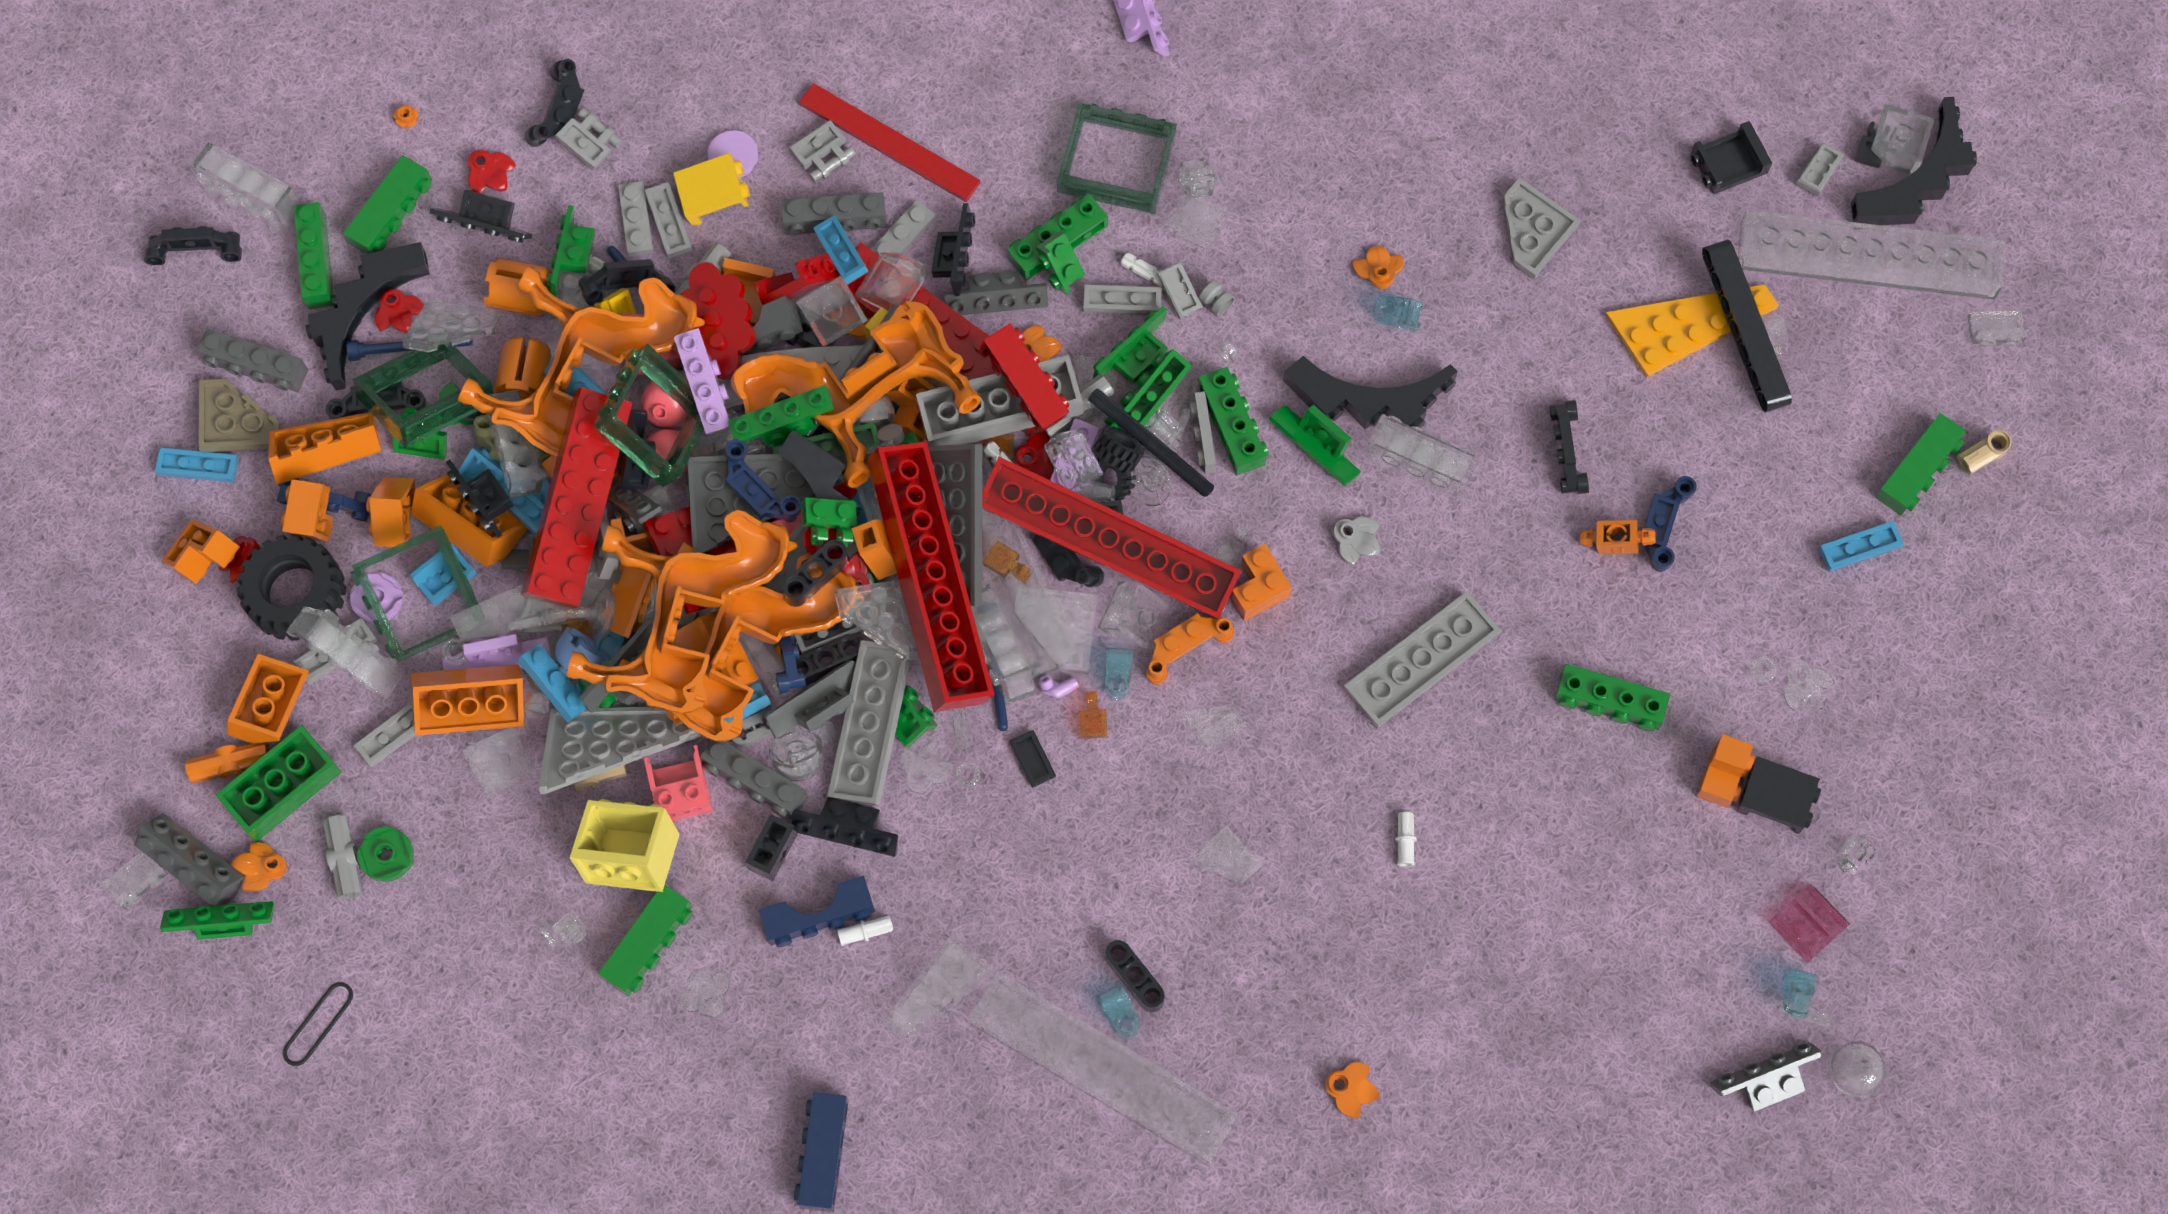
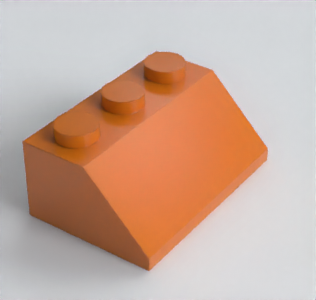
(631, 599)
(696, 637)
(266, 700)

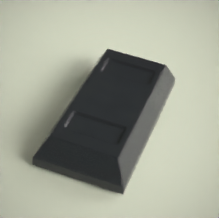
(1032, 758)

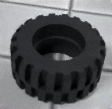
(273, 561)

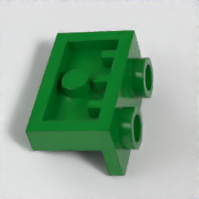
(1060, 262)
(913, 718)

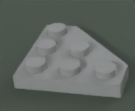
(1535, 227)

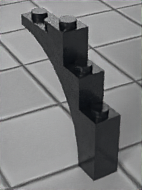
(1903, 200)
(356, 298)
(1364, 402)
(819, 470)

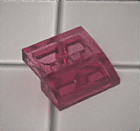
(1809, 923)

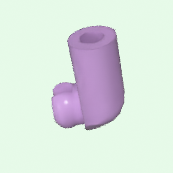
(1056, 689)

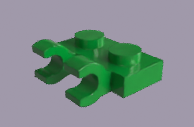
(431, 446)
(829, 513)

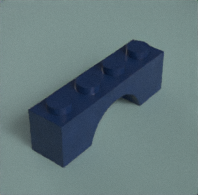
(785, 924)

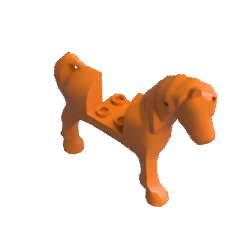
(588, 331)
(908, 351)
(766, 618)
(664, 670)

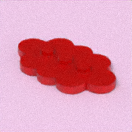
(725, 316)

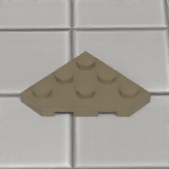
(231, 419)

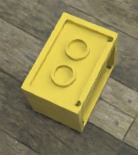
(624, 845)

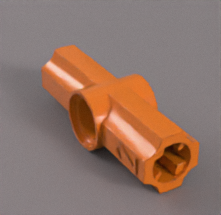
(224, 762)

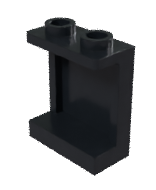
(1731, 159)
(630, 474)
(1779, 794)

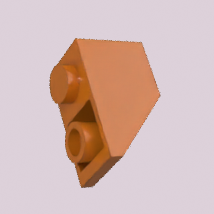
(875, 548)

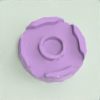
(739, 145)
(390, 598)

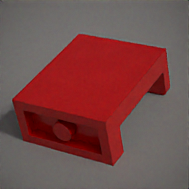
(812, 274)

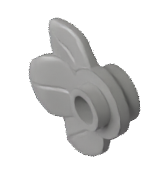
(1359, 541)

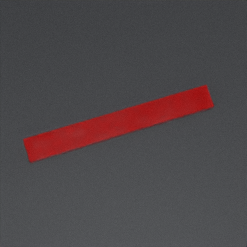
(890, 142)

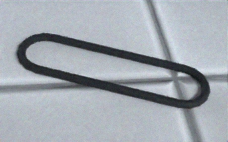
(327, 1029)

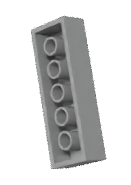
(997, 411)

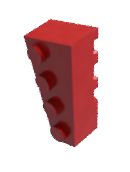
(1025, 377)

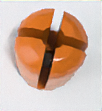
(503, 284)
(521, 366)

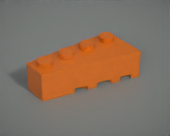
(321, 445)

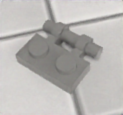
(585, 144)
(818, 145)

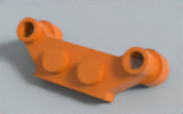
(1184, 639)

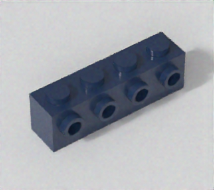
(822, 1152)

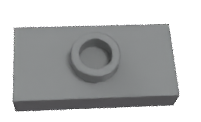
(1820, 169)
(1179, 289)

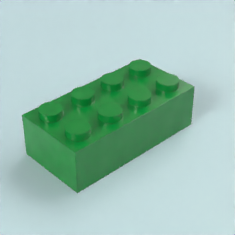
(278, 783)

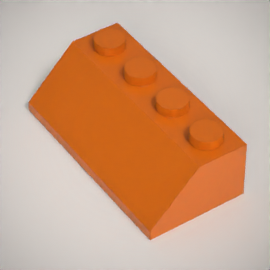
(442, 504)
(467, 699)

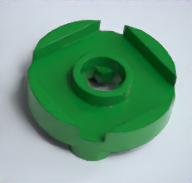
(372, 847)

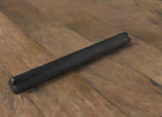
(1151, 442)

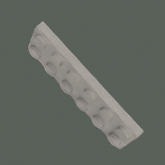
(1422, 659)
(869, 725)

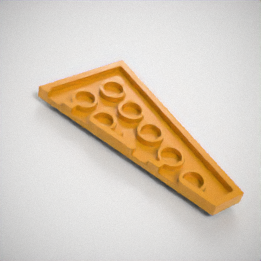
(1676, 328)

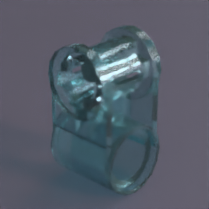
(1400, 312)
(1118, 668)
(1798, 991)
(1119, 1008)

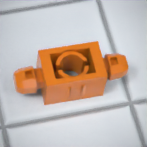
(1645, 536)

